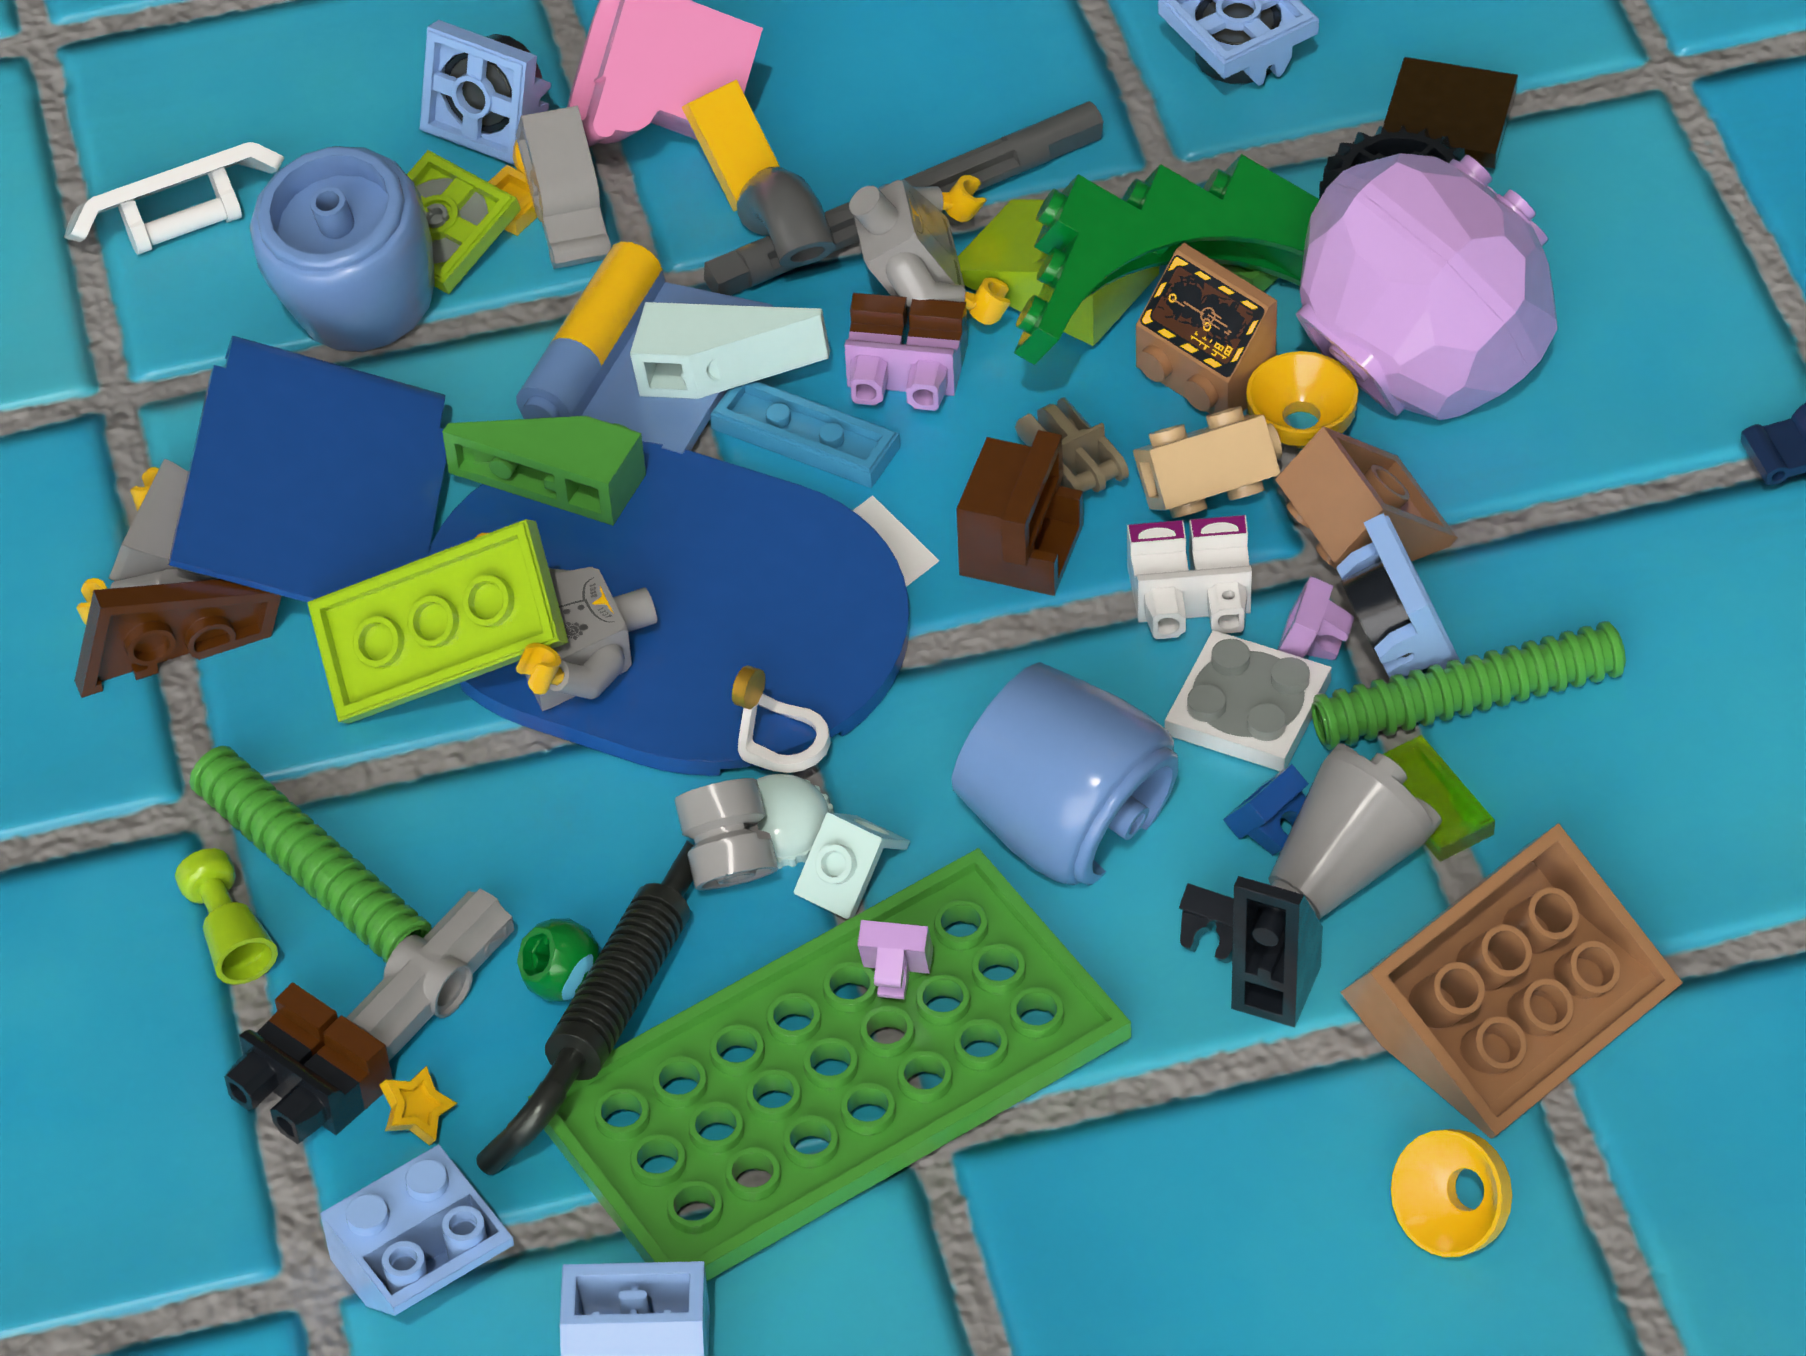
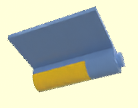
(590, 362)

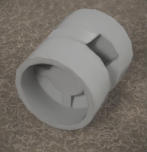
(726, 834)

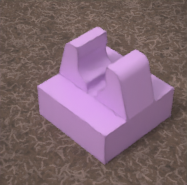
(1315, 623)
(894, 953)

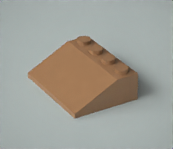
(1514, 984)

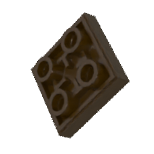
(1455, 103)

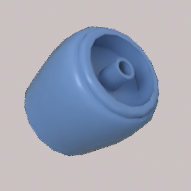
(346, 247)
(1060, 767)

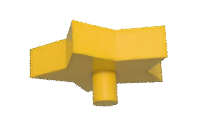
(415, 1105)

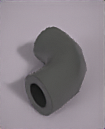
(789, 212)

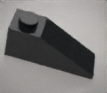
(1273, 951)

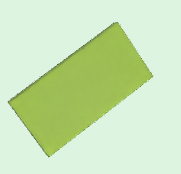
(437, 621)

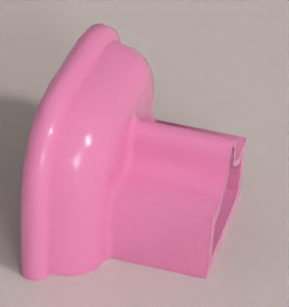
(654, 59)

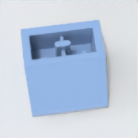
(412, 1233)
(634, 1309)

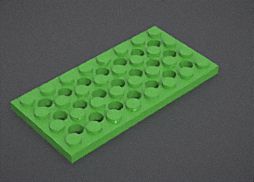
(821, 1105)

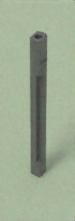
(988, 163)

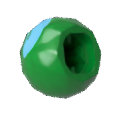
(556, 958)

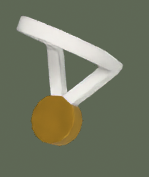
(748, 693)

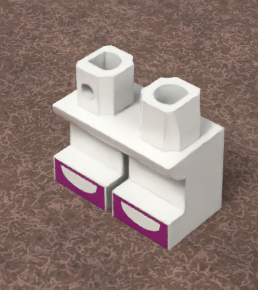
(1212, 588)

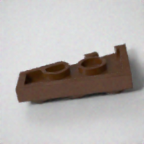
(155, 623)

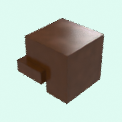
(1016, 517)

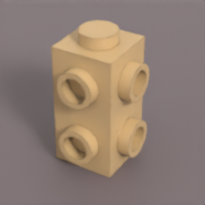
(1224, 457)

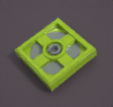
(461, 214)

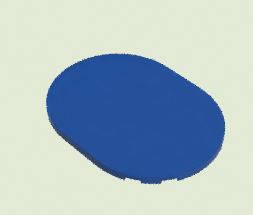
(736, 580)

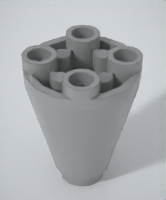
(1351, 829)

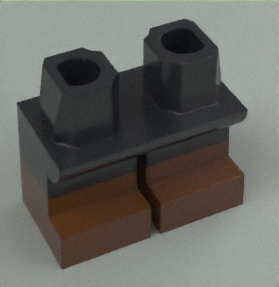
(314, 1062)

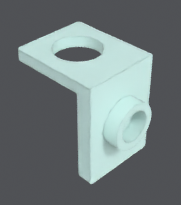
(844, 862)

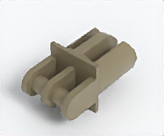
(1086, 452)

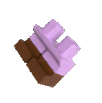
(888, 357)

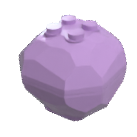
(1427, 284)

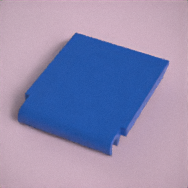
(308, 474)

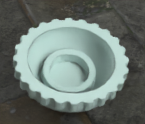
(792, 815)

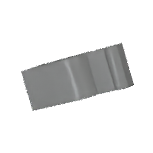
(563, 185)

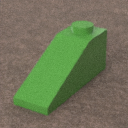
(554, 461)

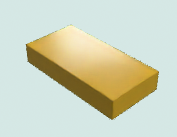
(730, 138)

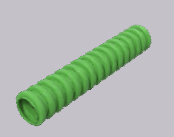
(1468, 685)
(305, 851)

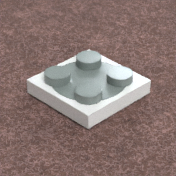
(1247, 701)

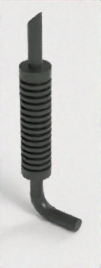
(601, 1006)

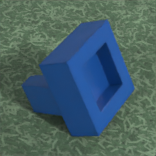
(1263, 809)

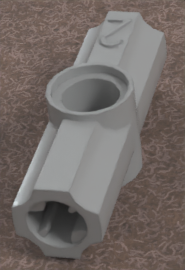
(434, 971)

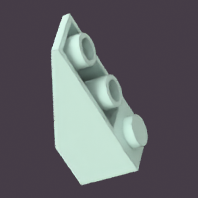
(718, 347)

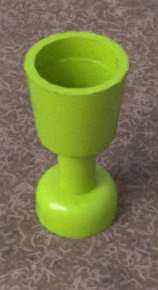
(233, 933)

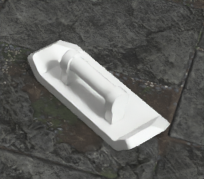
(221, 208)

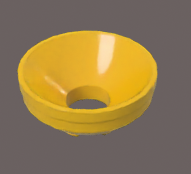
(1302, 384)
(1427, 1196)

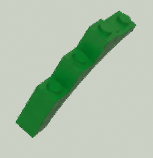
(1097, 238)

